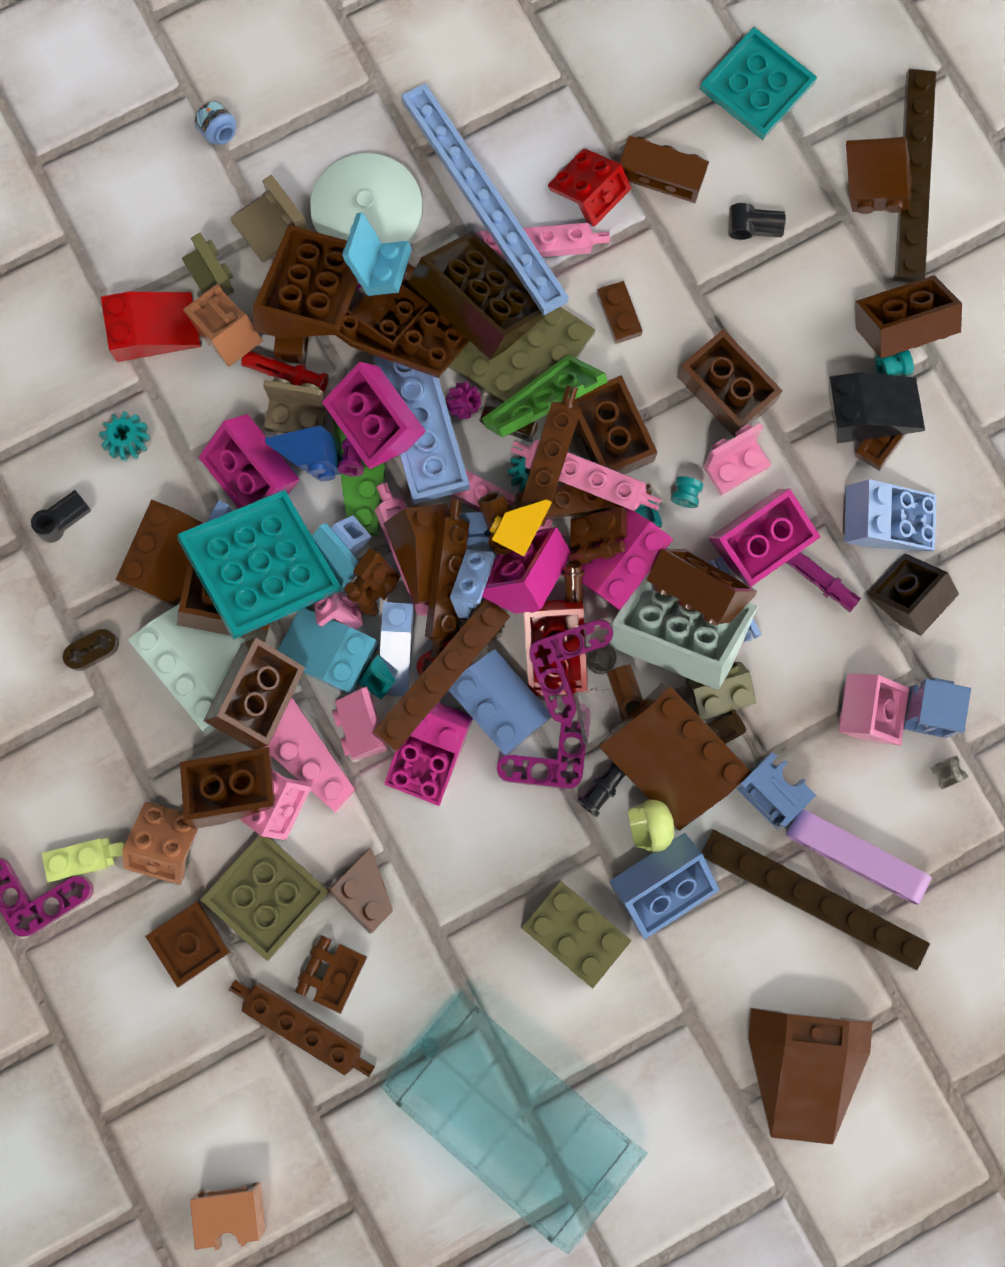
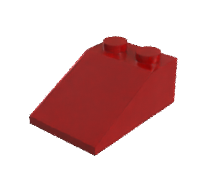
(148, 324)
(551, 619)

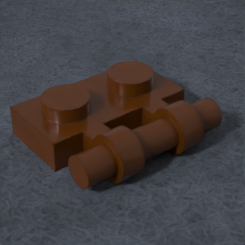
(596, 529)
(373, 581)
(339, 978)

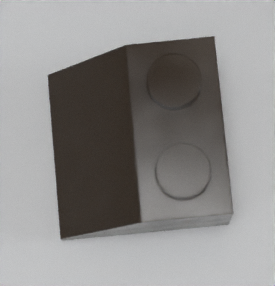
(914, 593)

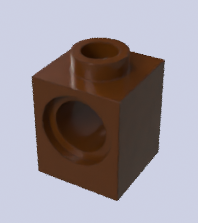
(291, 349)

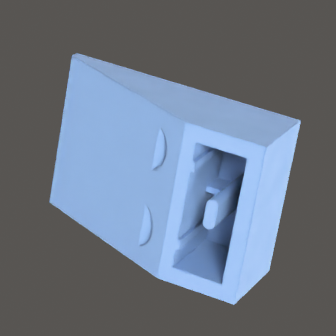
(889, 516)

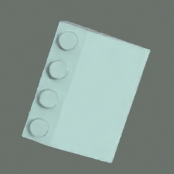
(677, 638)
(187, 661)

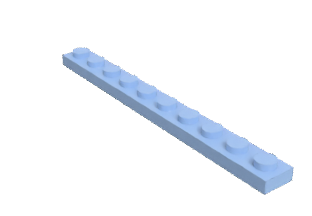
(485, 199)

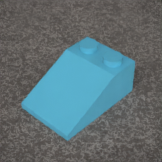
(330, 652)

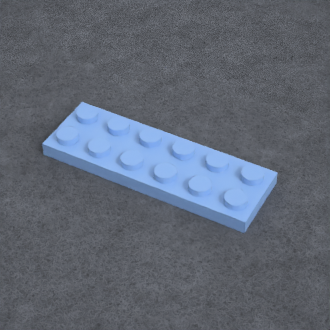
(434, 461)

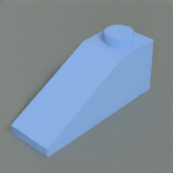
(397, 643)

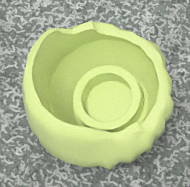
(651, 825)

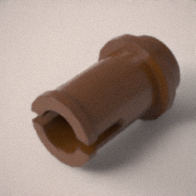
(573, 582)

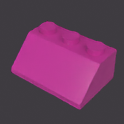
(373, 415)
(245, 463)
(765, 536)
(620, 576)
(526, 581)

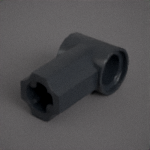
(749, 222)
(62, 514)

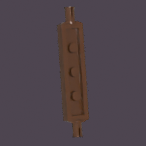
(551, 451)
(572, 502)
(448, 557)
(301, 1028)

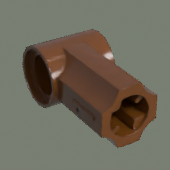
(491, 506)
(624, 688)

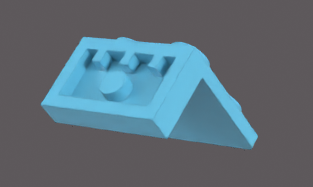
(375, 264)

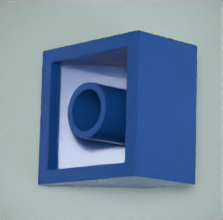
(311, 450)

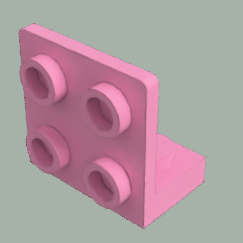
(736, 460)
(278, 821)

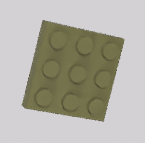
(265, 896)

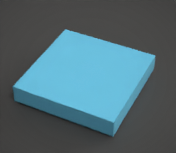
(336, 554)

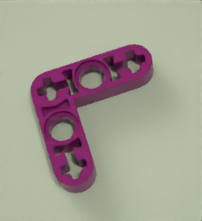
(558, 654)
(554, 767)
(25, 907)

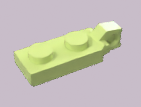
(80, 859)

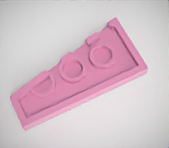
(308, 759)

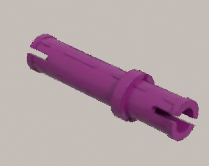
(824, 581)

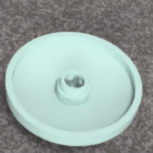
(371, 186)

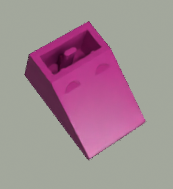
(430, 754)

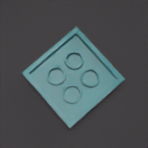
(758, 83)

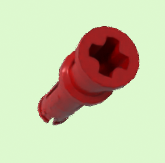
(294, 374)

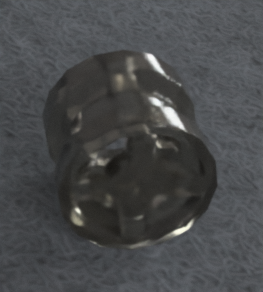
(606, 656)
(949, 772)

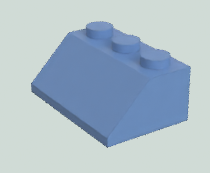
(500, 702)
(665, 885)

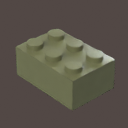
(576, 934)

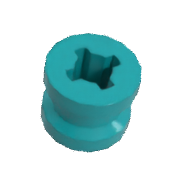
(687, 492)

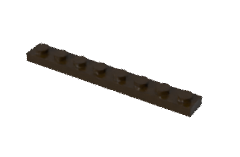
(918, 129)
(815, 900)

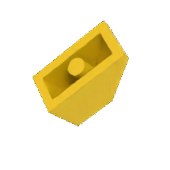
(519, 526)

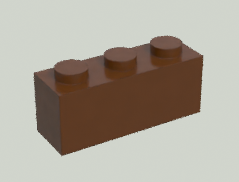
(663, 168)

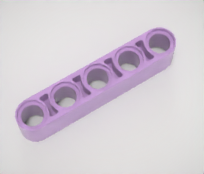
(859, 856)

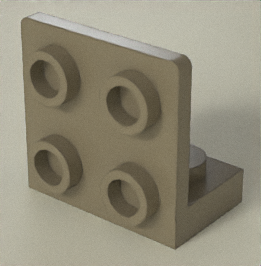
(267, 219)
(293, 406)

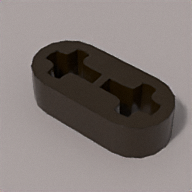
(87, 644)

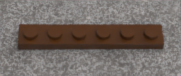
(440, 675)

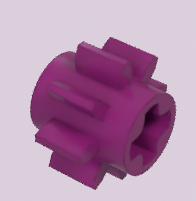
(463, 400)

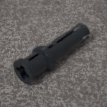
(601, 790)

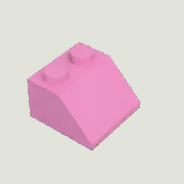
(873, 708)
(359, 719)

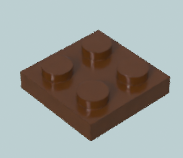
(188, 944)

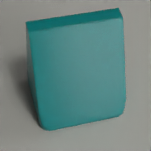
(377, 678)

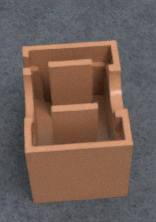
(223, 325)
(230, 1212)

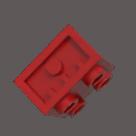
(592, 184)

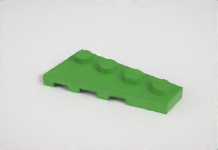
(536, 397)
(360, 492)

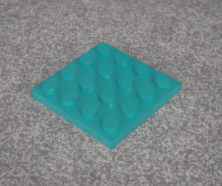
(258, 564)

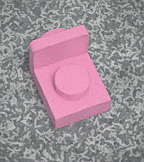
(339, 608)

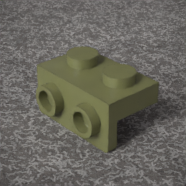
(206, 268)
(733, 694)

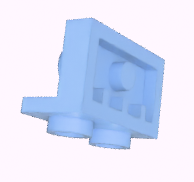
(471, 581)

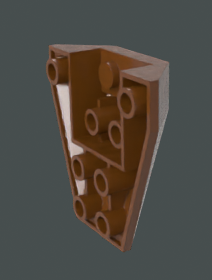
(403, 330)
(807, 1070)

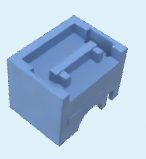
(937, 708)
(772, 794)

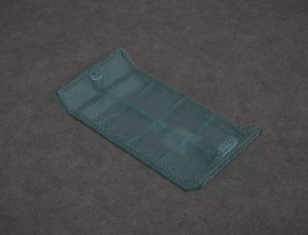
(514, 1123)

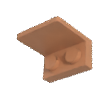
(159, 843)

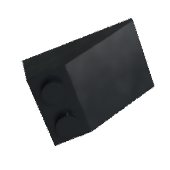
(874, 406)

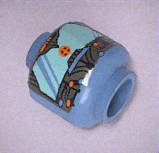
(215, 123)

